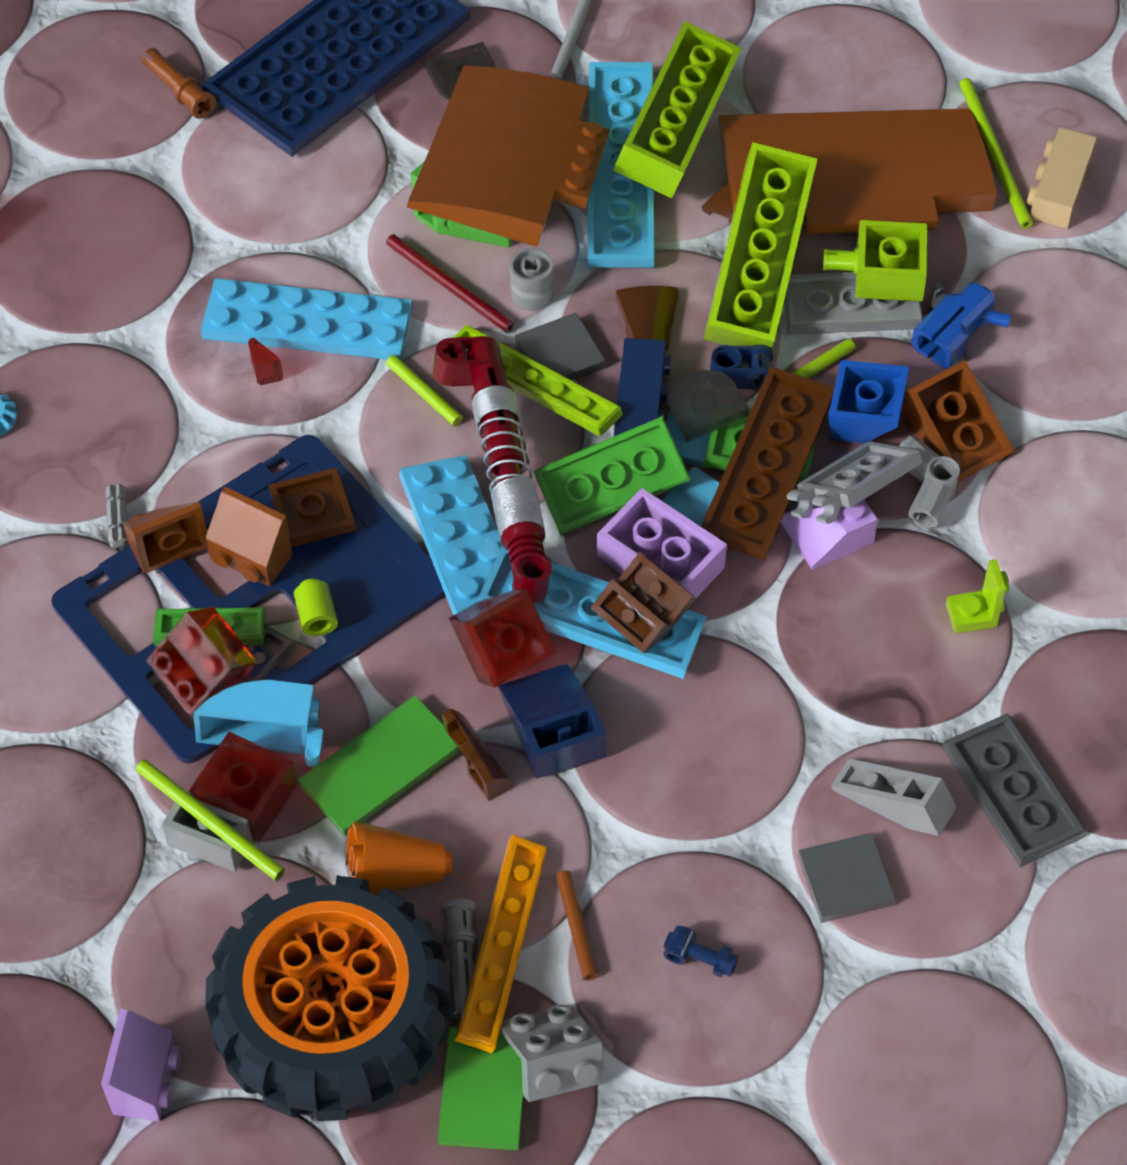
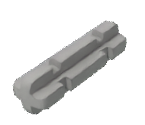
(116, 515)

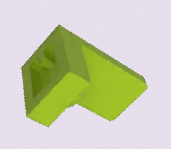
(980, 608)

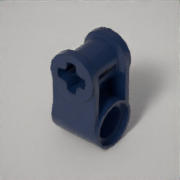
(742, 364)

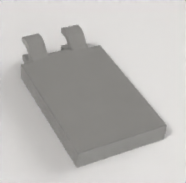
(852, 479)

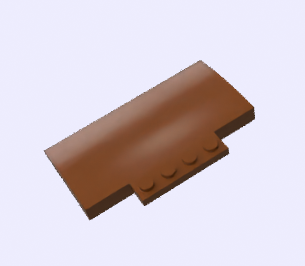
(509, 152)

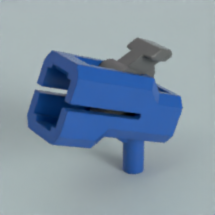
(954, 321)

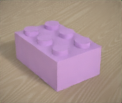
(664, 536)

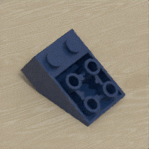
(554, 720)

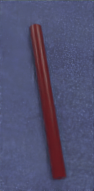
(450, 283)

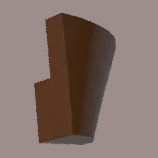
(648, 311)

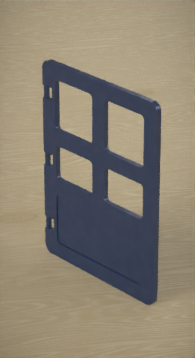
(372, 574)

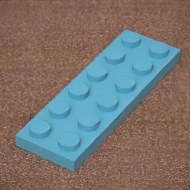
(307, 319)
(453, 526)
(569, 615)

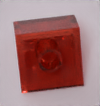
(502, 636)

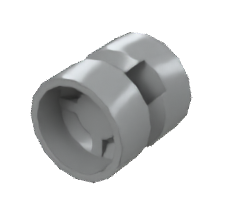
(531, 279)

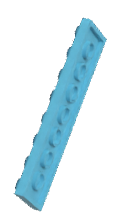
(618, 206)

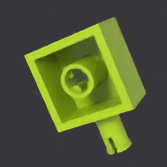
(887, 260)

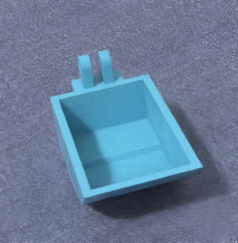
(267, 713)

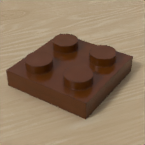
(313, 506)

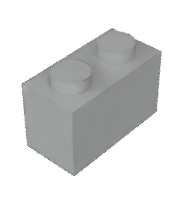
(194, 838)

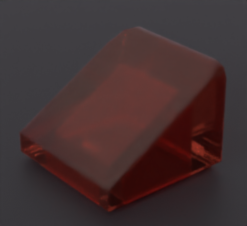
(265, 363)

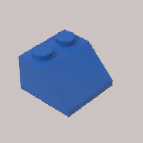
(866, 400)

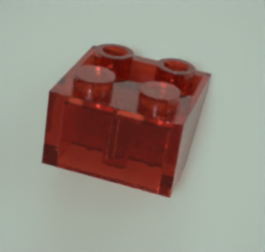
(200, 658)

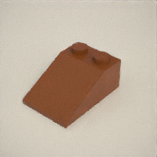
(956, 420)

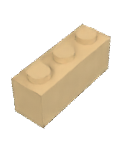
(1061, 177)

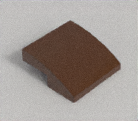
(643, 603)

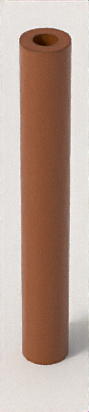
(576, 925)

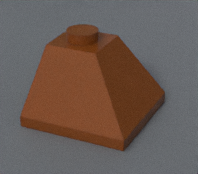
(166, 535)

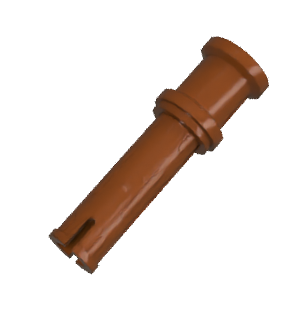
(186, 89)

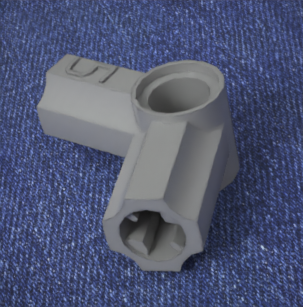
(934, 492)

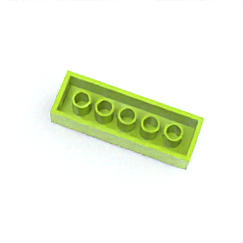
(677, 109)
(760, 247)

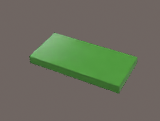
(609, 474)
(379, 765)

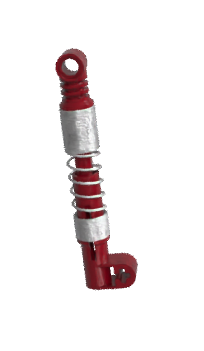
(498, 419)

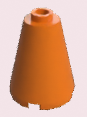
(394, 858)

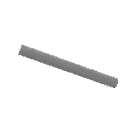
(570, 39)

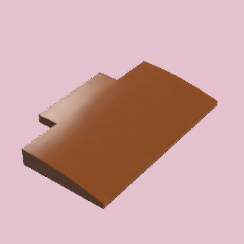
(873, 163)

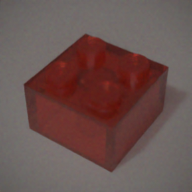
(246, 782)

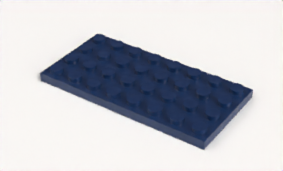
(328, 63)

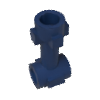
(681, 945)

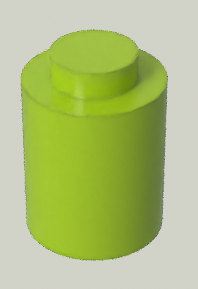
(315, 608)

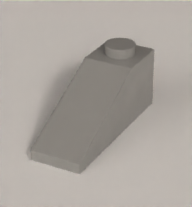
(899, 795)

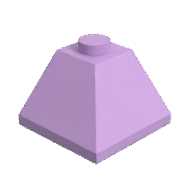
(825, 542)

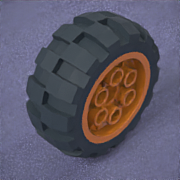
(335, 933)

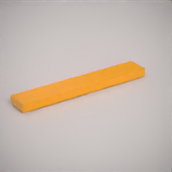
(501, 944)

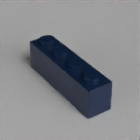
(642, 383)

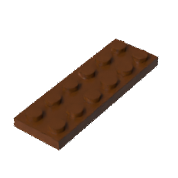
(768, 462)

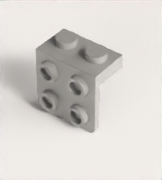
(555, 1051)

